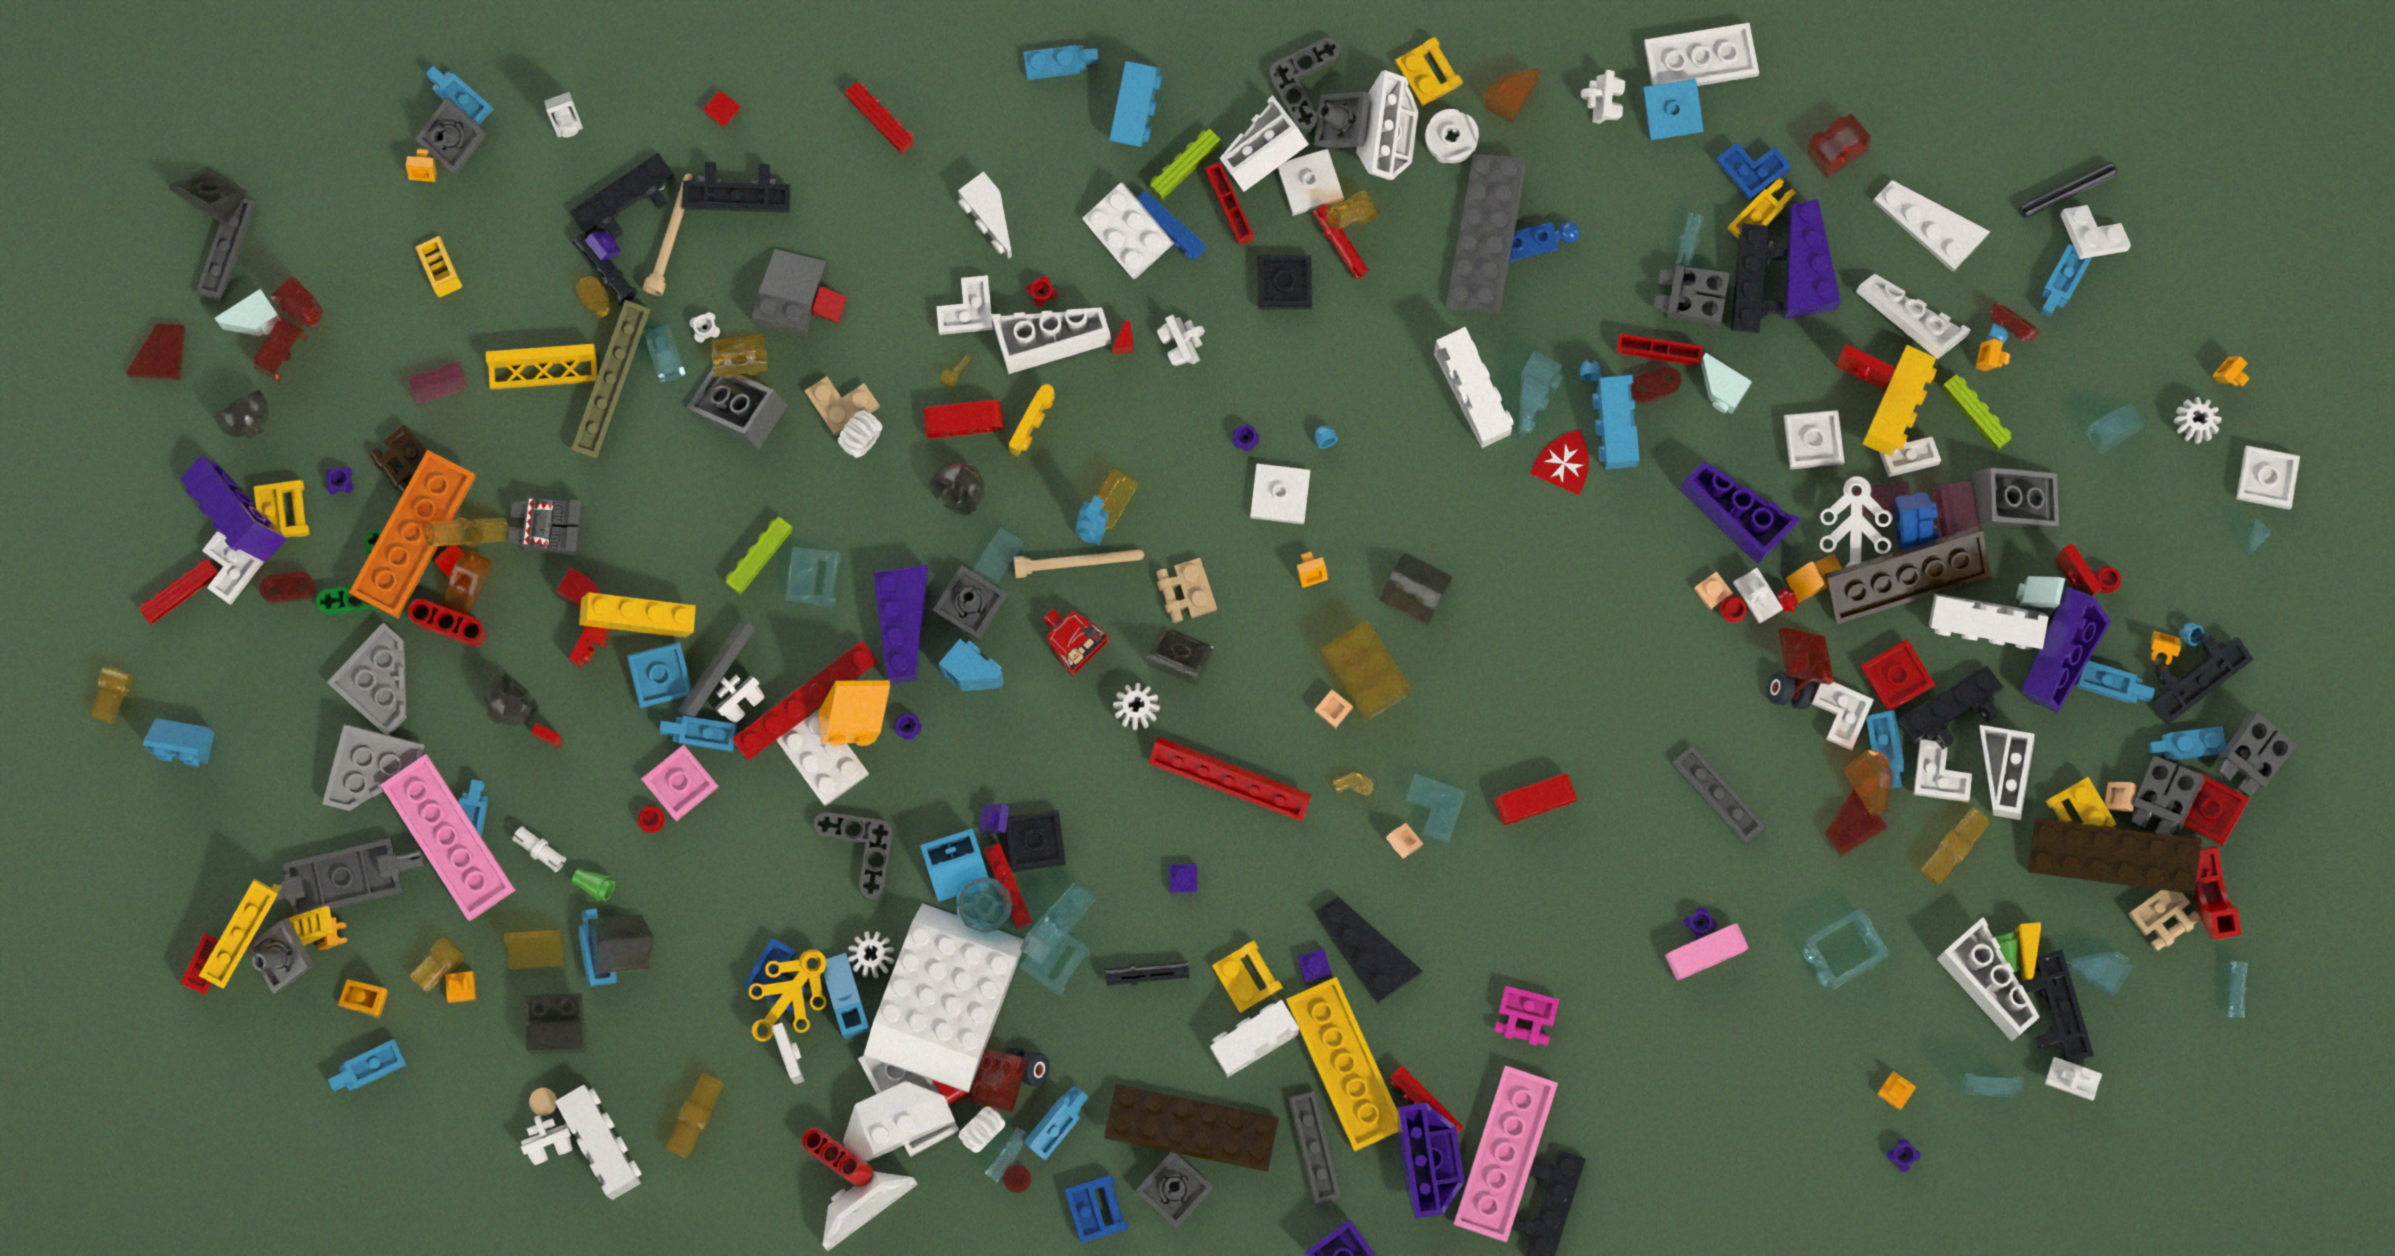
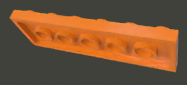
(402, 549)

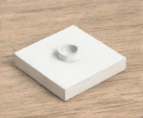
(1310, 182)
(1813, 439)
(2268, 477)
(1280, 494)
(789, 1053)

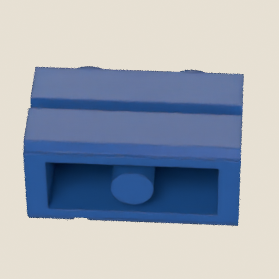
(1915, 520)

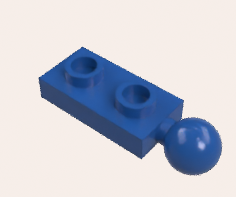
(1541, 239)

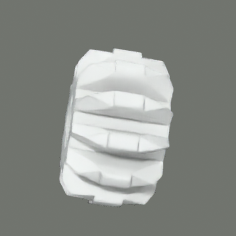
(2197, 410)
(860, 433)
(1144, 712)
(881, 954)
(981, 1129)

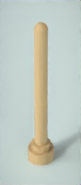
(655, 282)
(1025, 566)

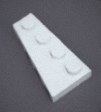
(1924, 326)

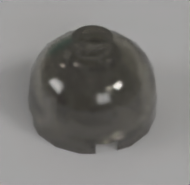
(244, 416)
(959, 486)
(507, 701)

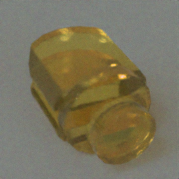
(593, 296)

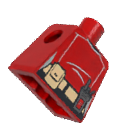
(1074, 639)

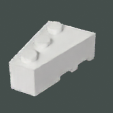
(1264, 146)
(2007, 768)
(1254, 1038)

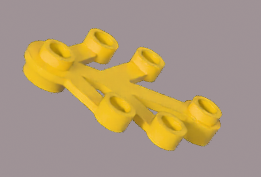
(791, 991)

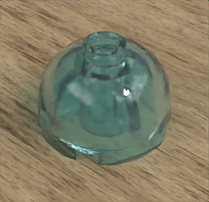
(983, 904)

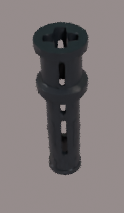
(611, 277)

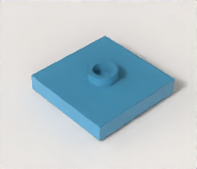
(1672, 109)
(659, 674)

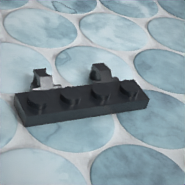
(758, 196)
(606, 205)
(1748, 299)
(2184, 692)
(1934, 716)
(2069, 1027)
(1560, 1186)

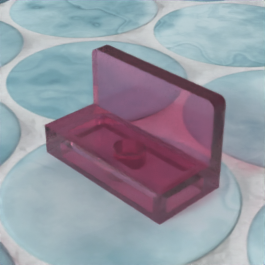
(438, 383)
(1885, 495)
(1955, 508)

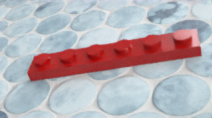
(803, 701)
(1229, 779)

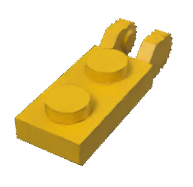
(1762, 208)
(1033, 418)

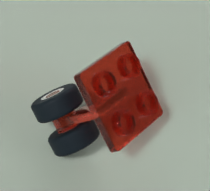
(1805, 661)
(1002, 1074)

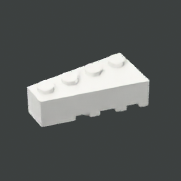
(599, 1142)

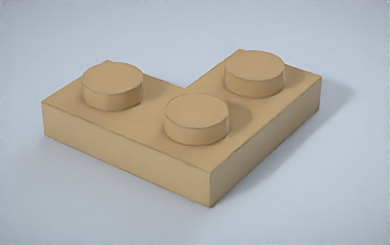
(837, 409)

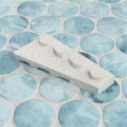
(1932, 225)

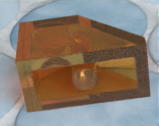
(1510, 93)
(467, 582)
(1871, 780)

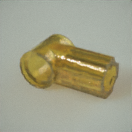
(1356, 209)
(112, 687)
(442, 958)

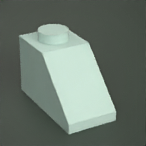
(250, 316)
(1723, 384)
(2040, 593)

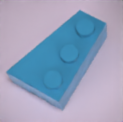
(1135, 104)
(1616, 422)

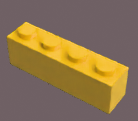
(1899, 401)
(637, 615)

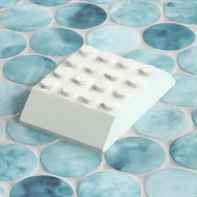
(943, 998)

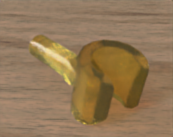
(950, 377)

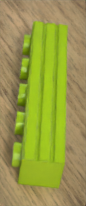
(1184, 163)
(1977, 412)
(758, 555)

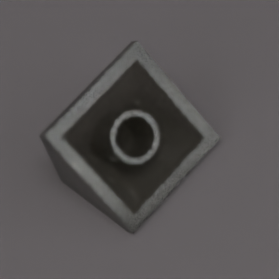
(210, 194)
(1415, 588)
(1179, 655)
(620, 944)

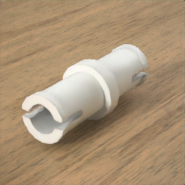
(539, 849)

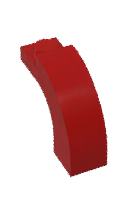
(573, 588)
(2212, 902)

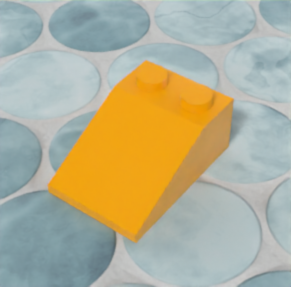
(853, 712)

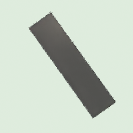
(225, 252)
(716, 669)
(1718, 794)
(1315, 1148)

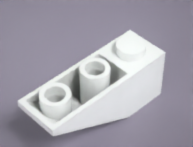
(563, 115)
(985, 203)

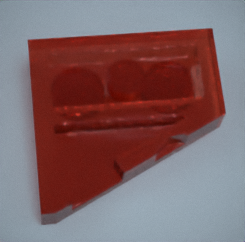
(160, 354)
(1853, 826)

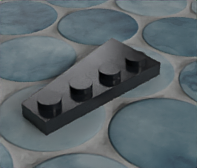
(1369, 953)

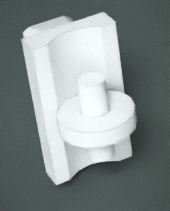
(1600, 97)
(1176, 330)
(1758, 595)
(728, 706)
(2073, 1078)
(535, 1145)

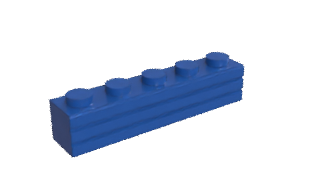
(1179, 234)

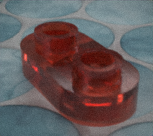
(2023, 329)
(1656, 386)
(288, 587)

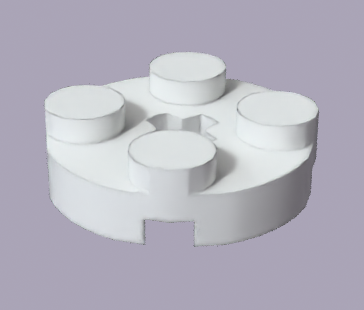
(1445, 150)

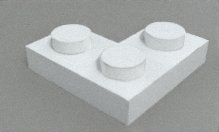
(2090, 239)
(972, 314)
(1912, 457)
(236, 570)
(1850, 712)
(1934, 780)

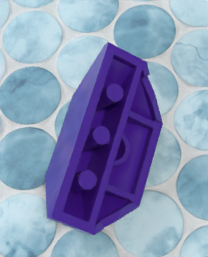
(1429, 1159)

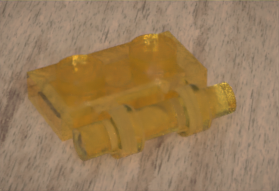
(739, 350)

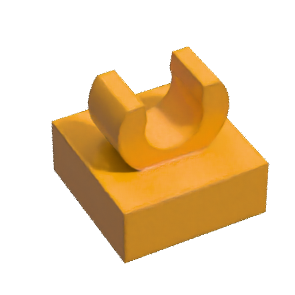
(421, 167)
(1991, 356)
(2232, 372)
(1311, 570)
(2164, 643)
(332, 940)
(460, 987)
(1896, 1090)

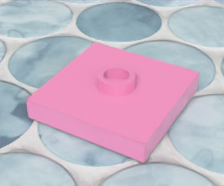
(679, 783)

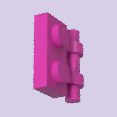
(1527, 1007)

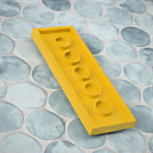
(1345, 1063)

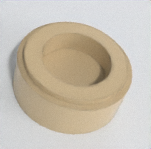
(543, 1102)

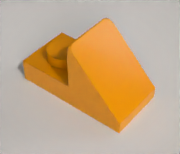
(1811, 577)
(363, 998)

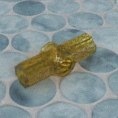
(452, 532)
(1955, 846)
(694, 1116)

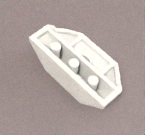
(1389, 127)
(895, 1119)
(860, 1204)

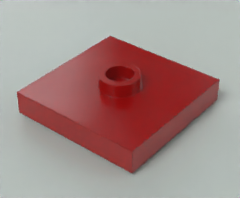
(1865, 366)
(2077, 571)
(1897, 676)
(2215, 811)

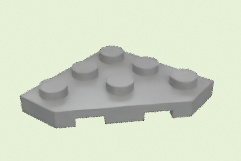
(376, 680)
(364, 763)

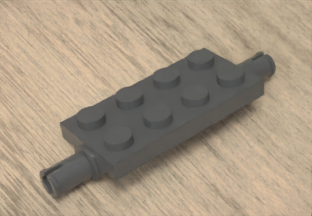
(346, 876)

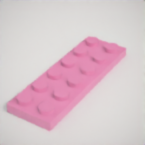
(448, 837)
(1505, 1154)

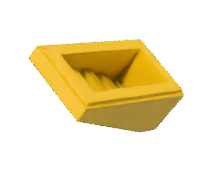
(446, 281)
(308, 927)
(2028, 948)

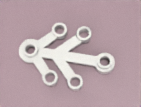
(1856, 521)

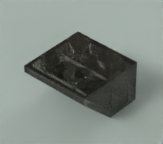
(555, 1024)

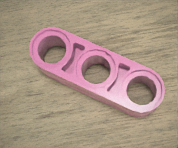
(1707, 951)

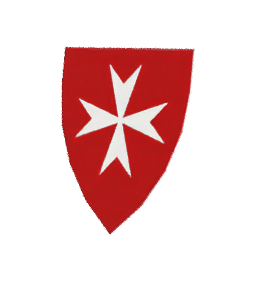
(1564, 462)

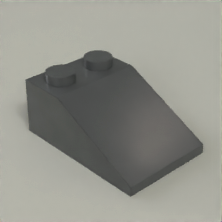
(788, 293)
(738, 407)
(2015, 498)

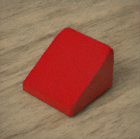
(828, 305)
(1124, 340)
(448, 558)

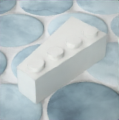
(1048, 336)
(1472, 387)
(1988, 621)
(1989, 979)

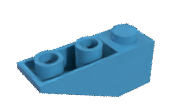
(845, 997)

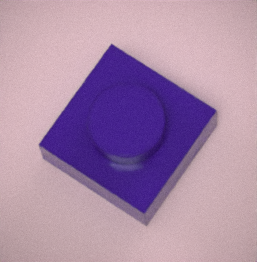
(603, 245)
(994, 818)
(1183, 878)
(1314, 966)

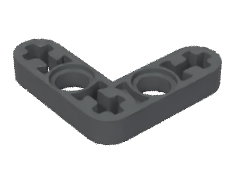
(1295, 73)
(865, 837)

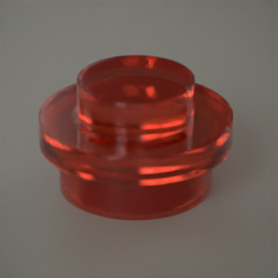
(1017, 1179)

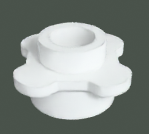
(708, 320)

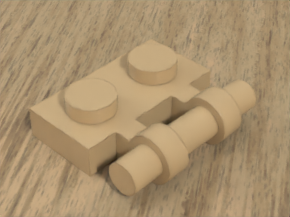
(1194, 587)
(2157, 910)

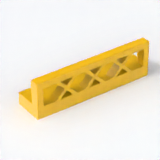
(542, 356)
(239, 933)

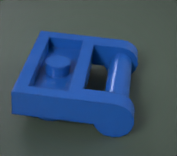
(1087, 1211)

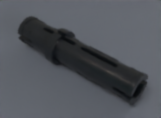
(1146, 973)

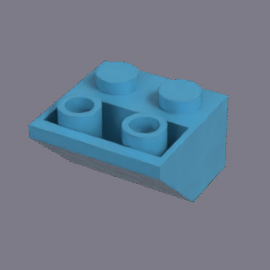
(969, 670)
(179, 741)
(953, 863)

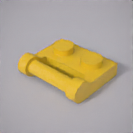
(1420, 75)
(270, 502)
(2086, 803)
(1238, 980)

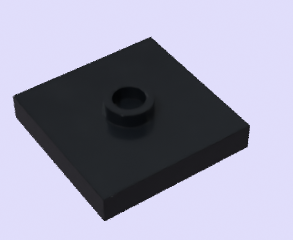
(1284, 282)
(1035, 841)

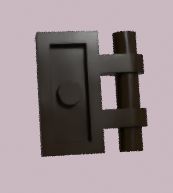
(407, 450)

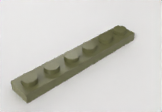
(610, 380)

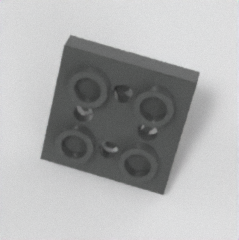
(1334, 119)
(436, 136)
(964, 586)
(275, 957)
(1174, 1189)

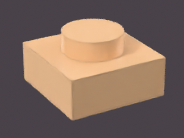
(1713, 590)
(1333, 709)
(2120, 796)
(1404, 840)

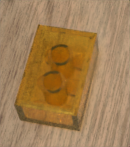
(1365, 671)

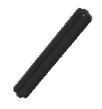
(2068, 190)

